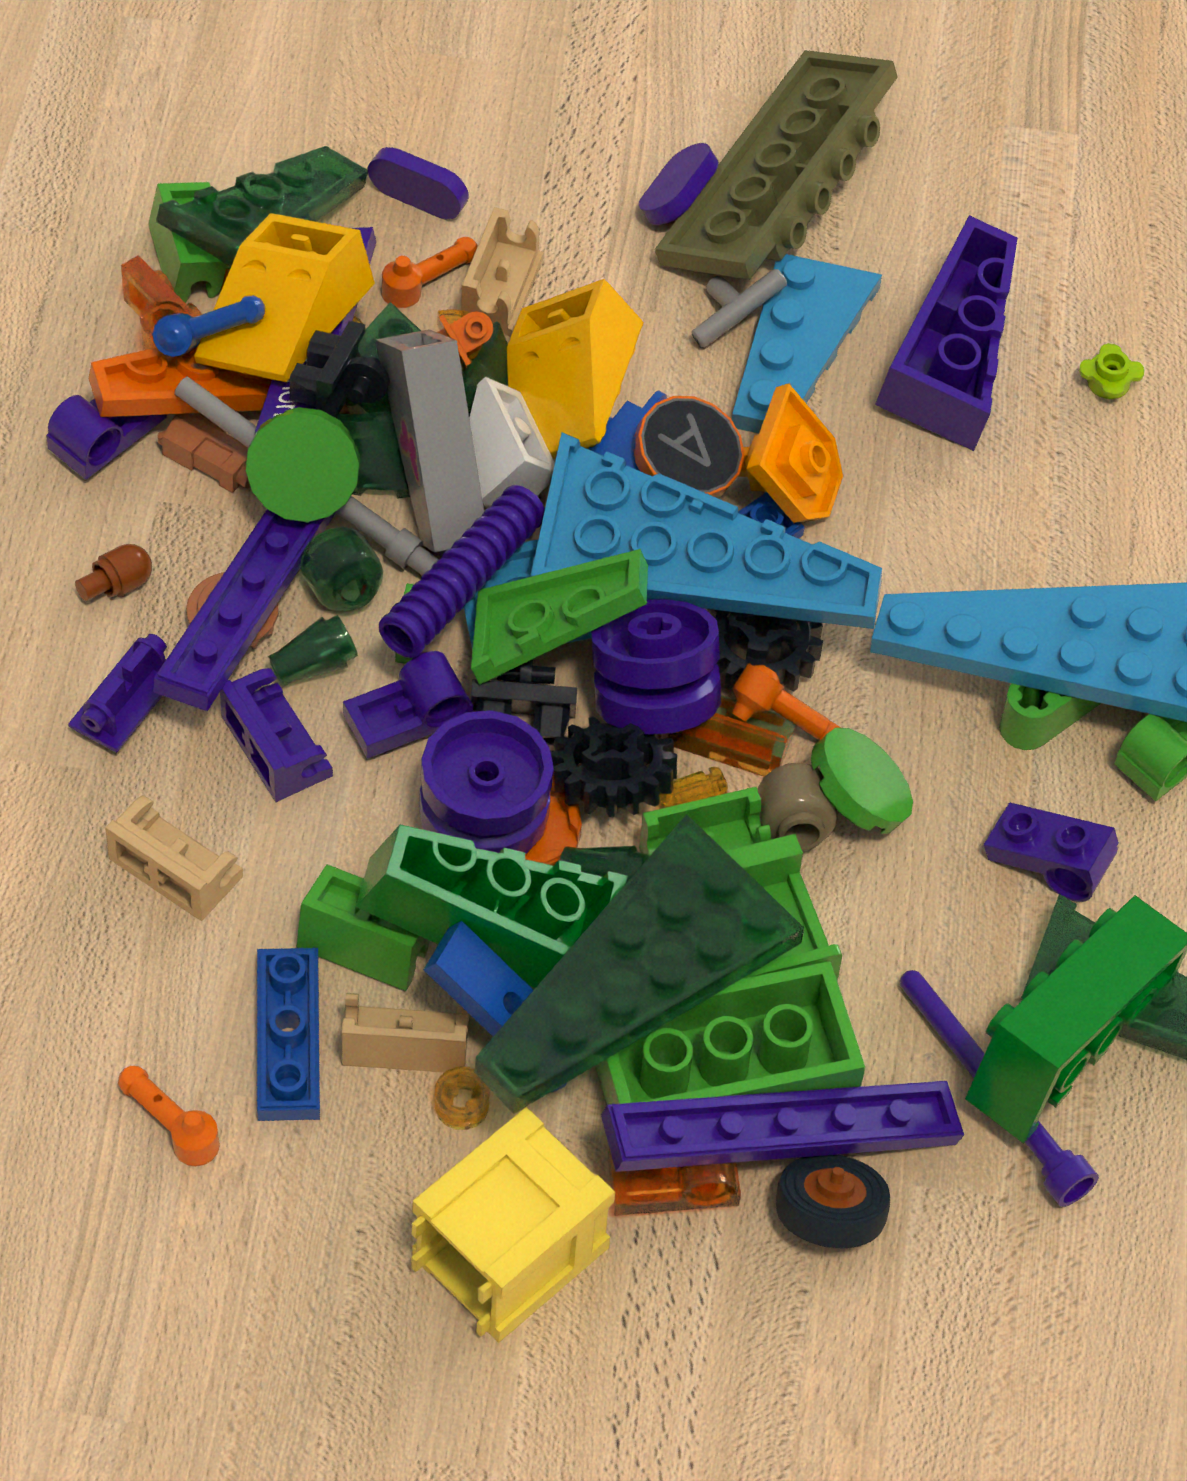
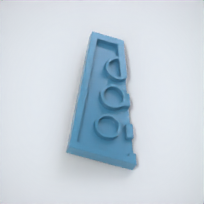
(800, 332)

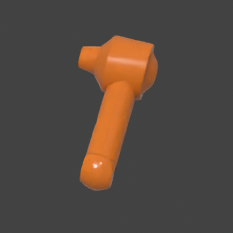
(404, 279)
(760, 690)
(192, 1132)

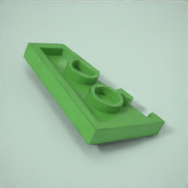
(552, 608)

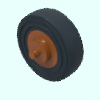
(832, 1201)

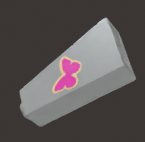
(433, 434)

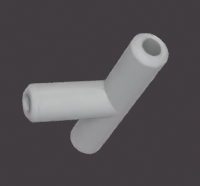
(735, 305)

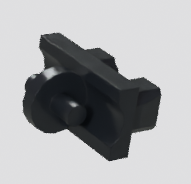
(337, 372)
(548, 703)

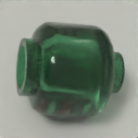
(342, 569)

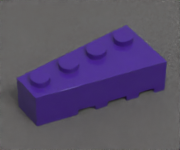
(952, 348)

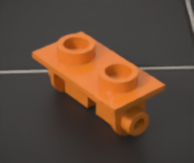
(469, 331)

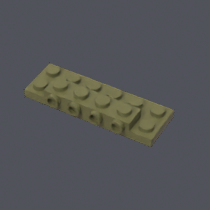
(782, 167)

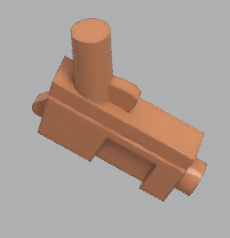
(203, 445)

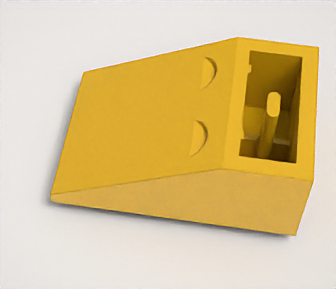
(307, 280)
(572, 360)

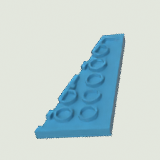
(696, 545)
(1079, 642)

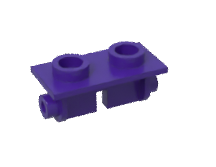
(123, 696)

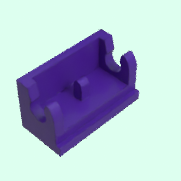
(272, 735)

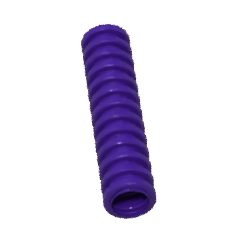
(461, 571)

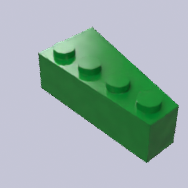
(513, 904)
(1074, 1014)

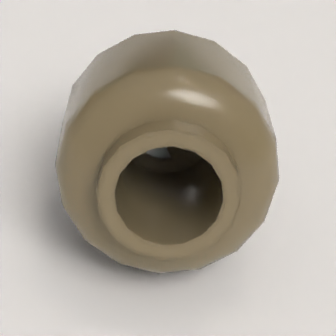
(796, 804)

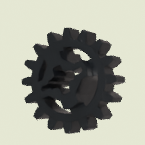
(780, 644)
(613, 767)

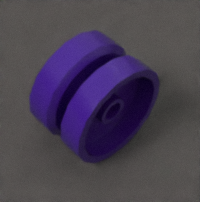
(658, 667)
(487, 781)

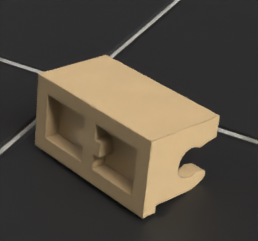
(502, 271)
(170, 859)
(403, 1037)

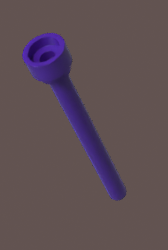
(1066, 1174)

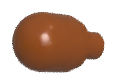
(116, 572)

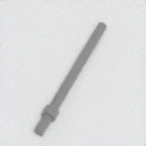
(401, 546)

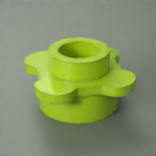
(1111, 372)

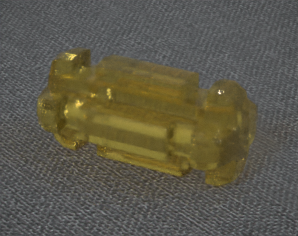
(695, 787)

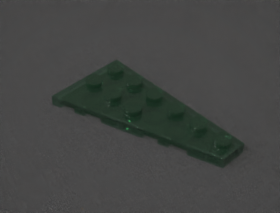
(654, 952)

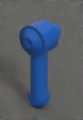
(182, 333)

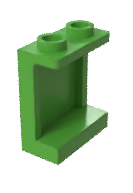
(777, 869)

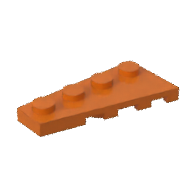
(147, 382)

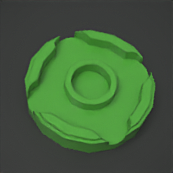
(303, 464)
(862, 780)

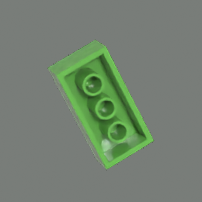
(750, 1038)

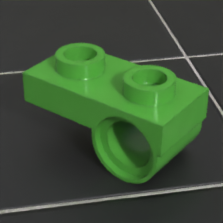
(1155, 754)

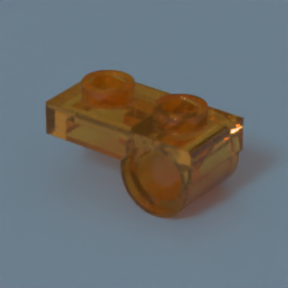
(151, 297)
(674, 1188)

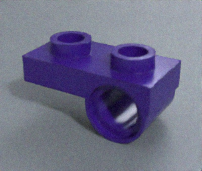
(92, 441)
(407, 708)
(1062, 848)

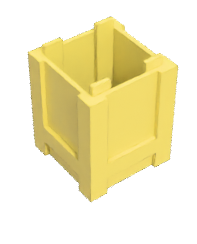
(511, 1224)

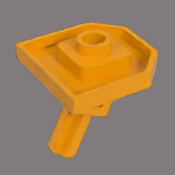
(794, 459)

